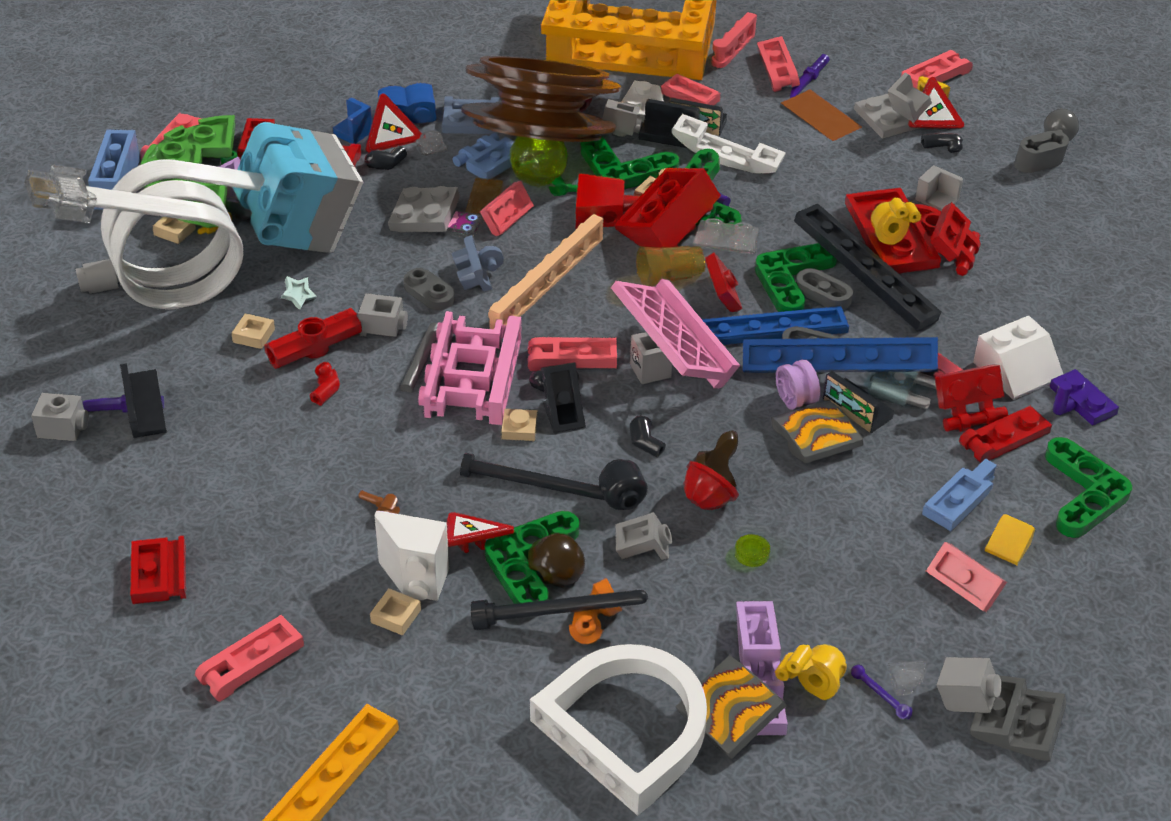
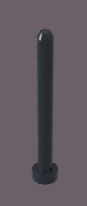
(470, 465)

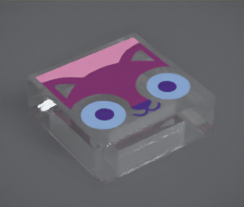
(464, 224)

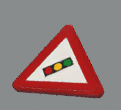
(940, 113)
(390, 127)
(467, 529)

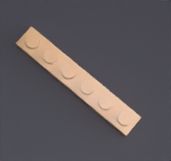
(548, 272)

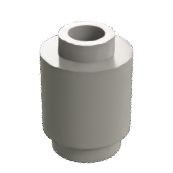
(97, 276)

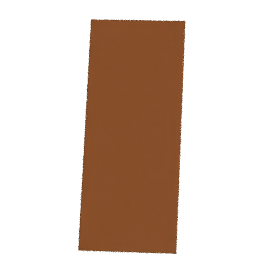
(821, 115)

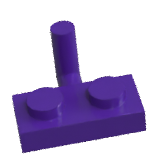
(1079, 394)

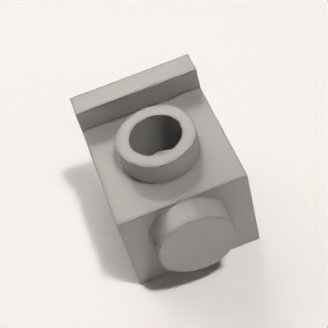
(623, 116)
(382, 315)

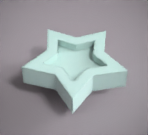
(297, 291)

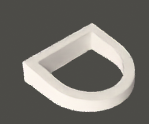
(632, 788)

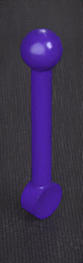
(902, 710)

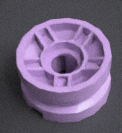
(797, 384)

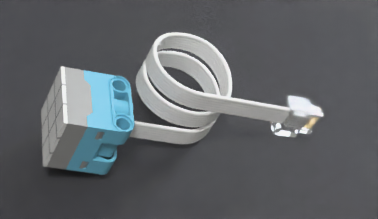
(288, 177)

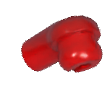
(327, 381)

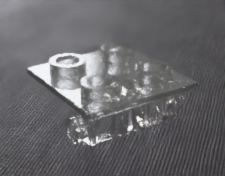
(724, 236)

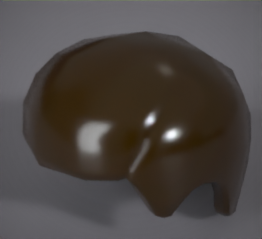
(557, 559)

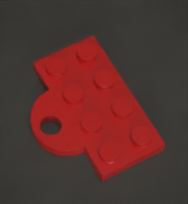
(910, 253)

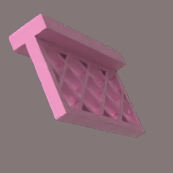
(678, 331)

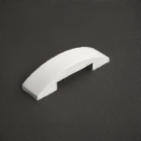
(694, 136)

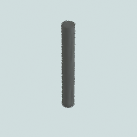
(420, 359)

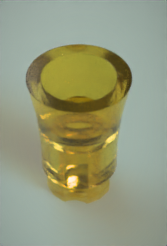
(669, 263)

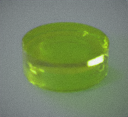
(752, 550)

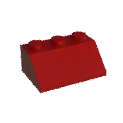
(669, 208)

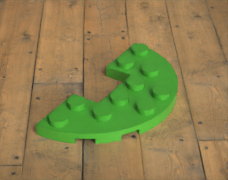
(209, 138)

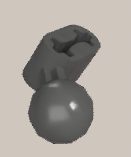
(1047, 148)

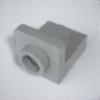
(642, 536)

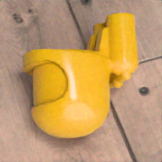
(893, 219)
(816, 669)

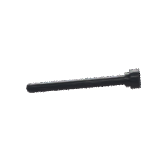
(486, 614)

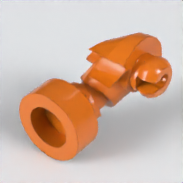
(585, 624)

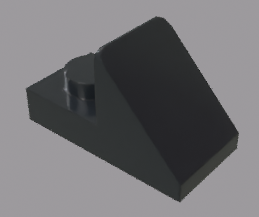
(563, 397)

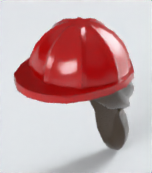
(708, 476)

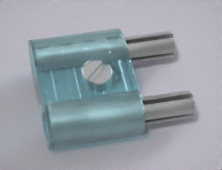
(898, 387)

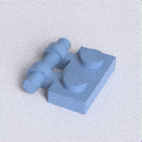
(486, 157)

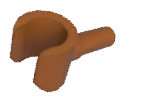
(385, 504)

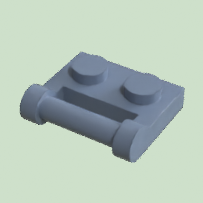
(456, 122)

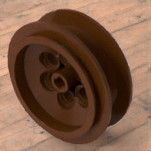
(540, 99)

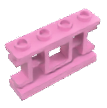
(469, 387)

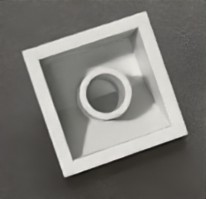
(1023, 354)
(413, 553)

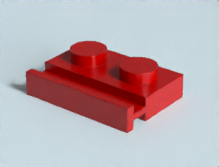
(158, 570)

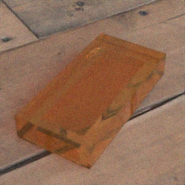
(482, 194)

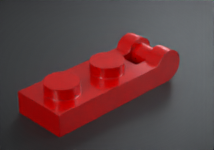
(1005, 434)

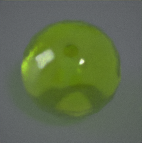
(537, 160)

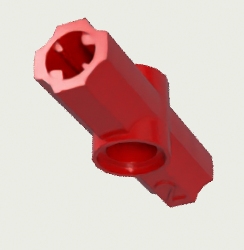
(313, 338)

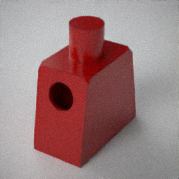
(601, 197)

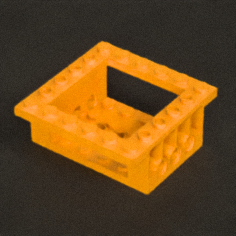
(630, 38)

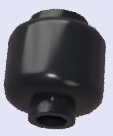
(621, 483)

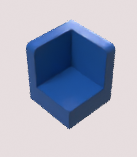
(357, 124)

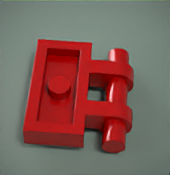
(955, 239)
(969, 387)

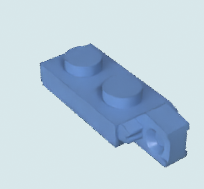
(960, 495)

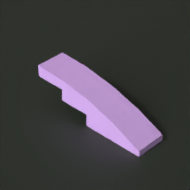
(761, 651)

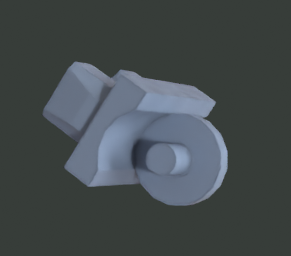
(474, 264)

